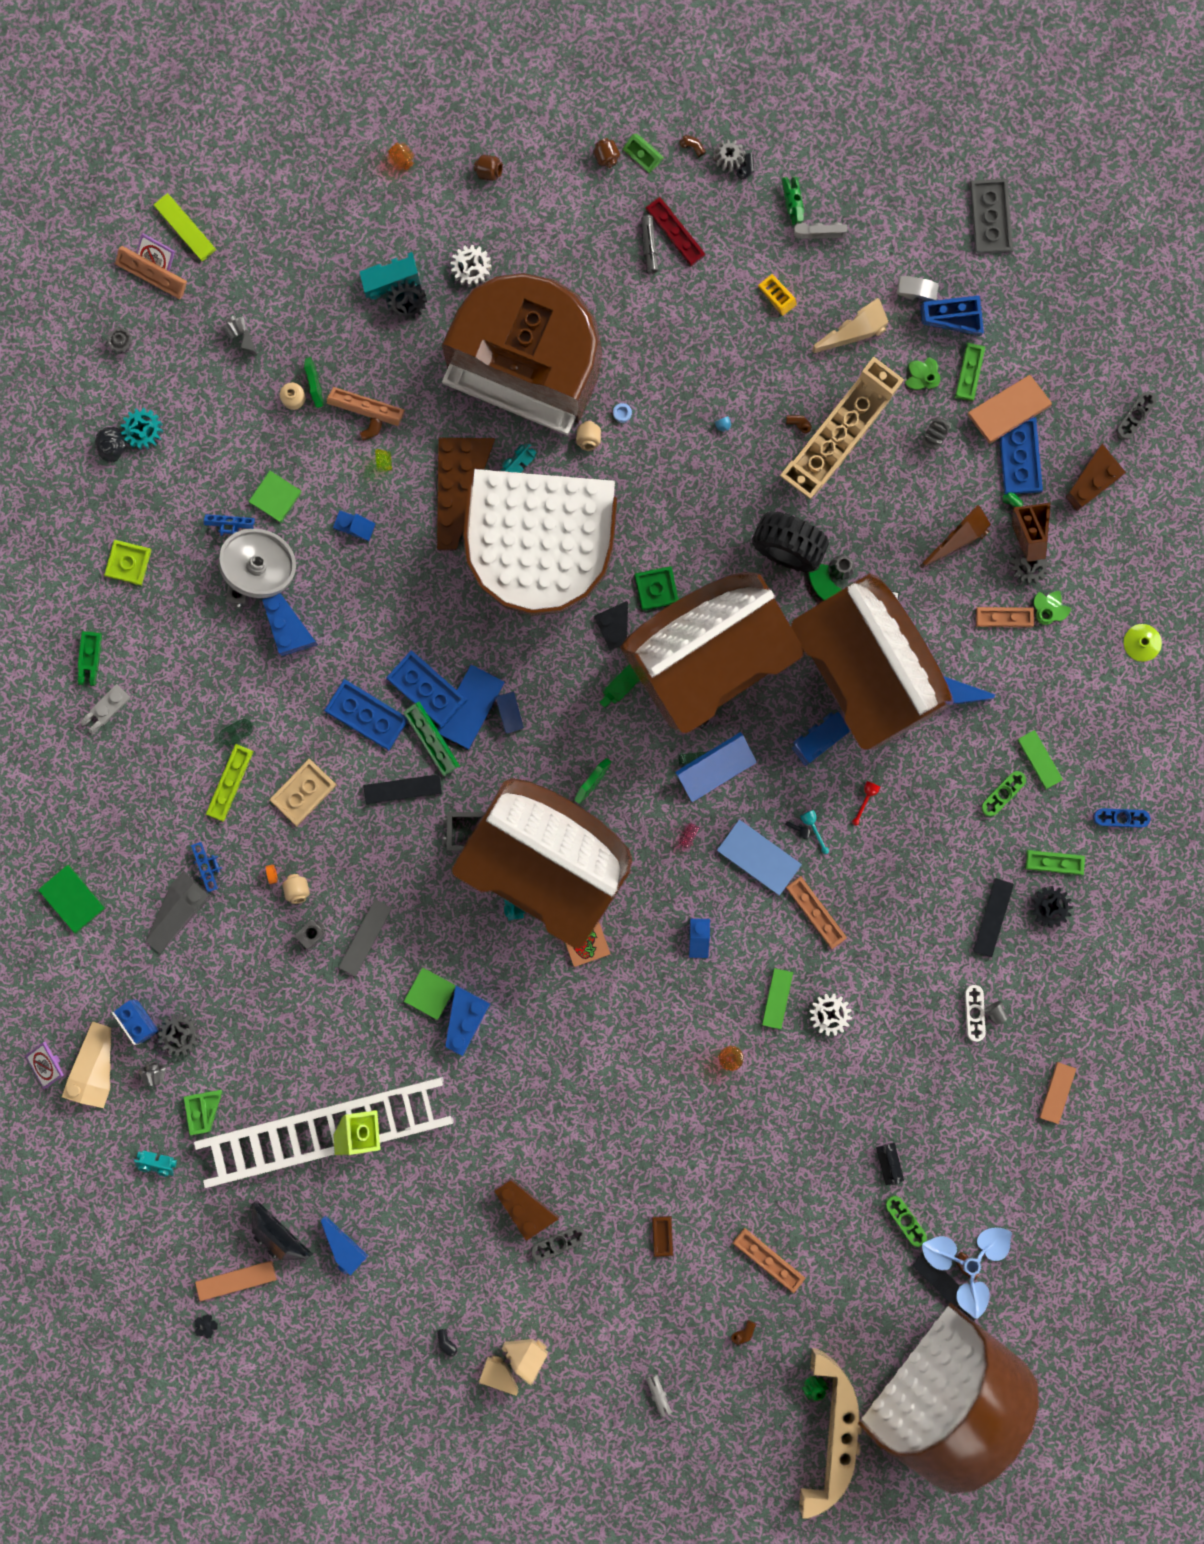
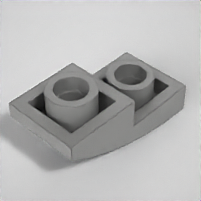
(917, 287)

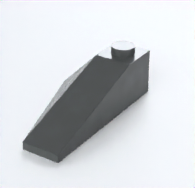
(178, 908)

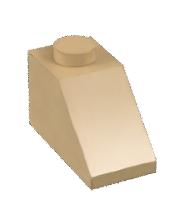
(497, 1375)

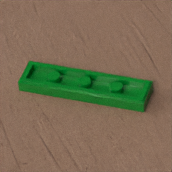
(431, 738)

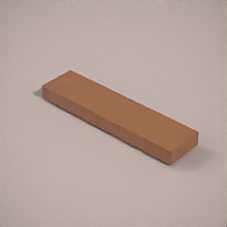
(150, 272)
(365, 406)
(816, 912)
(769, 1260)
(235, 1280)

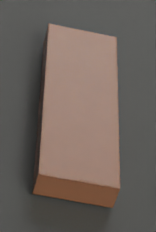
(1004, 617)
(1057, 1092)

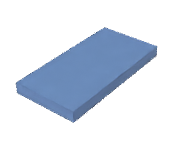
(759, 857)

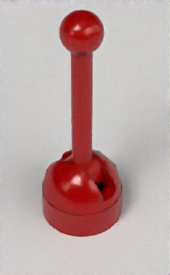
(871, 790)

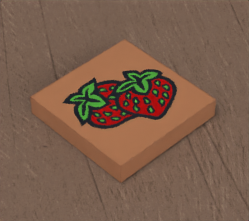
(593, 949)

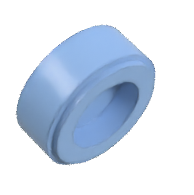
(622, 413)

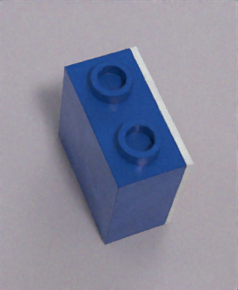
(135, 1022)

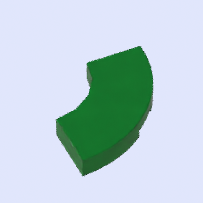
(313, 380)
(822, 583)
(593, 780)

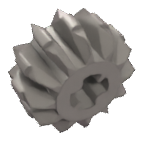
(730, 148)

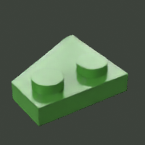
(202, 1110)

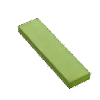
(184, 227)
(229, 782)

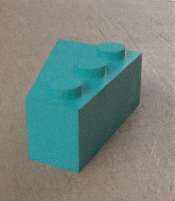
(380, 278)

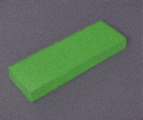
(970, 372)
(1040, 759)
(1055, 862)
(777, 998)

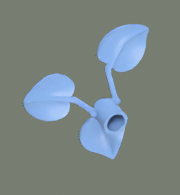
(941, 1252)

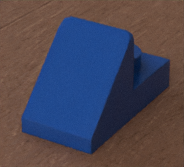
(354, 525)

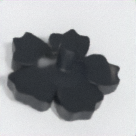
(205, 1326)

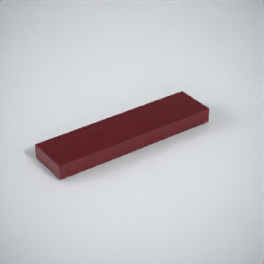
(675, 231)

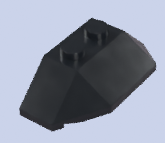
(276, 1236)

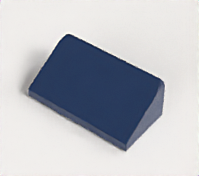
(509, 712)

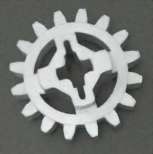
(474, 256)
(825, 1022)

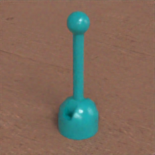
(809, 818)

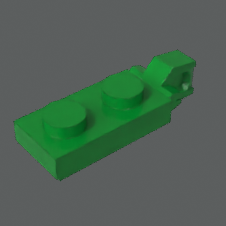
(619, 686)

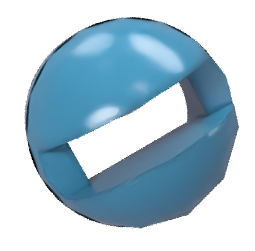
(723, 424)

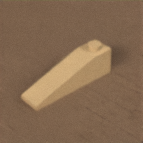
(866, 323)
(91, 1072)
(526, 1357)

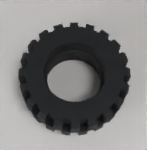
(790, 541)

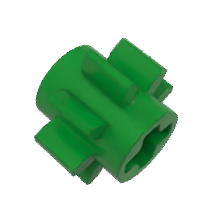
(815, 1388)

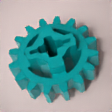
(134, 429)

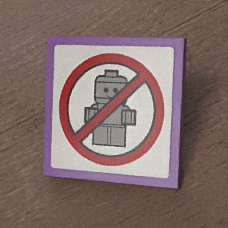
(155, 252)
(44, 1065)

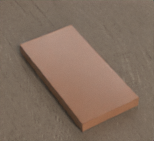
(1009, 409)

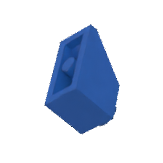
(699, 938)

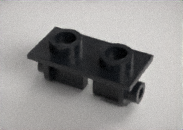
(890, 1164)

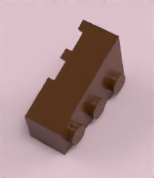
(1095, 478)
(1032, 529)
(525, 1210)

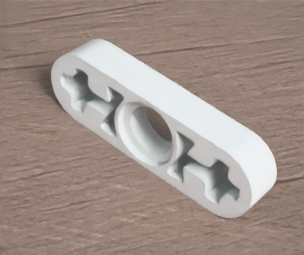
(969, 1028)

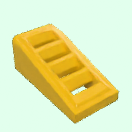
(789, 299)

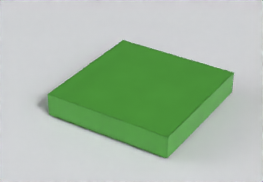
(275, 496)
(430, 993)

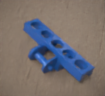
(219, 520)
(206, 860)

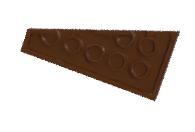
(456, 470)

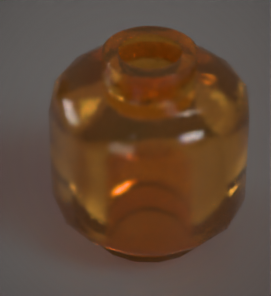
(400, 156)
(737, 1055)

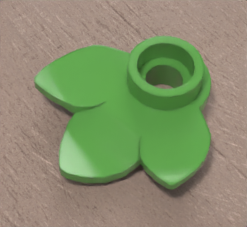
(921, 372)
(1052, 606)

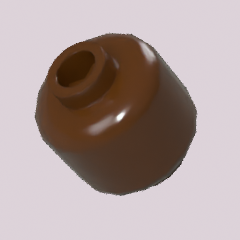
(606, 153)
(488, 167)

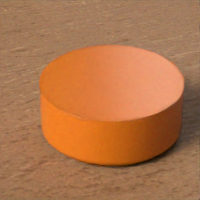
(271, 874)

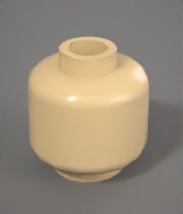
(292, 401)
(588, 436)
(296, 889)

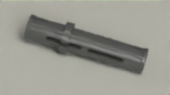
(652, 265)

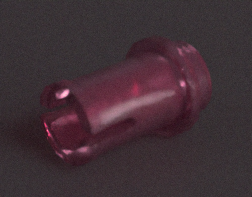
(689, 835)

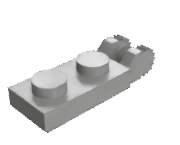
(820, 231)
(106, 708)

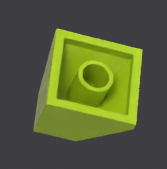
(357, 1134)

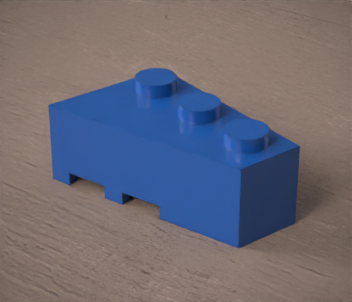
(954, 314)
(286, 626)
(820, 738)
(465, 1019)

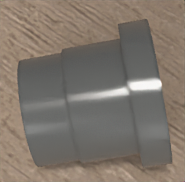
(996, 1012)

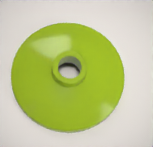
(1136, 649)

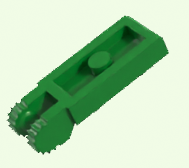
(89, 656)

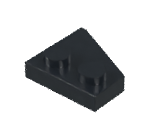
(613, 625)

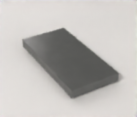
(991, 216)

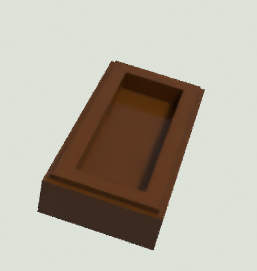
(662, 1236)

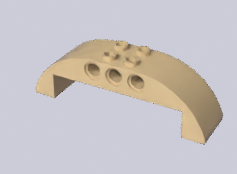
(843, 429)
(838, 1469)

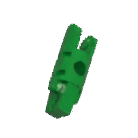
(793, 199)

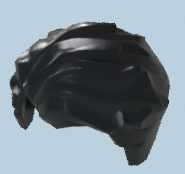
(110, 444)

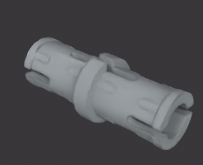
(658, 1395)

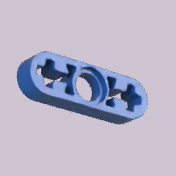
(1135, 823)

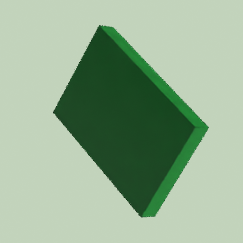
(71, 899)

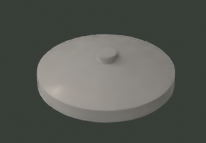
(257, 563)

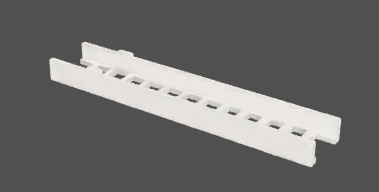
(299, 1158)

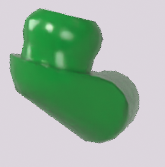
(1012, 499)

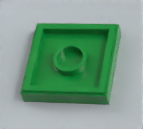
(656, 588)

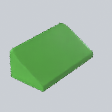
(642, 153)

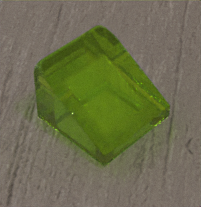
(383, 460)

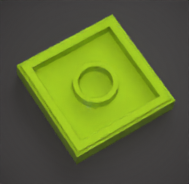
(127, 562)

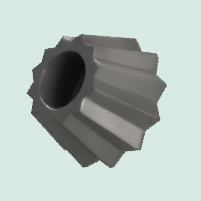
(234, 326)
(120, 340)
(842, 567)
(153, 1073)

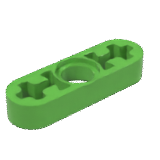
(1009, 780)
(910, 1236)

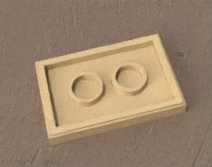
(303, 792)

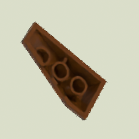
(967, 532)

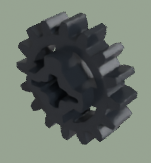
(406, 300)
(1054, 898)

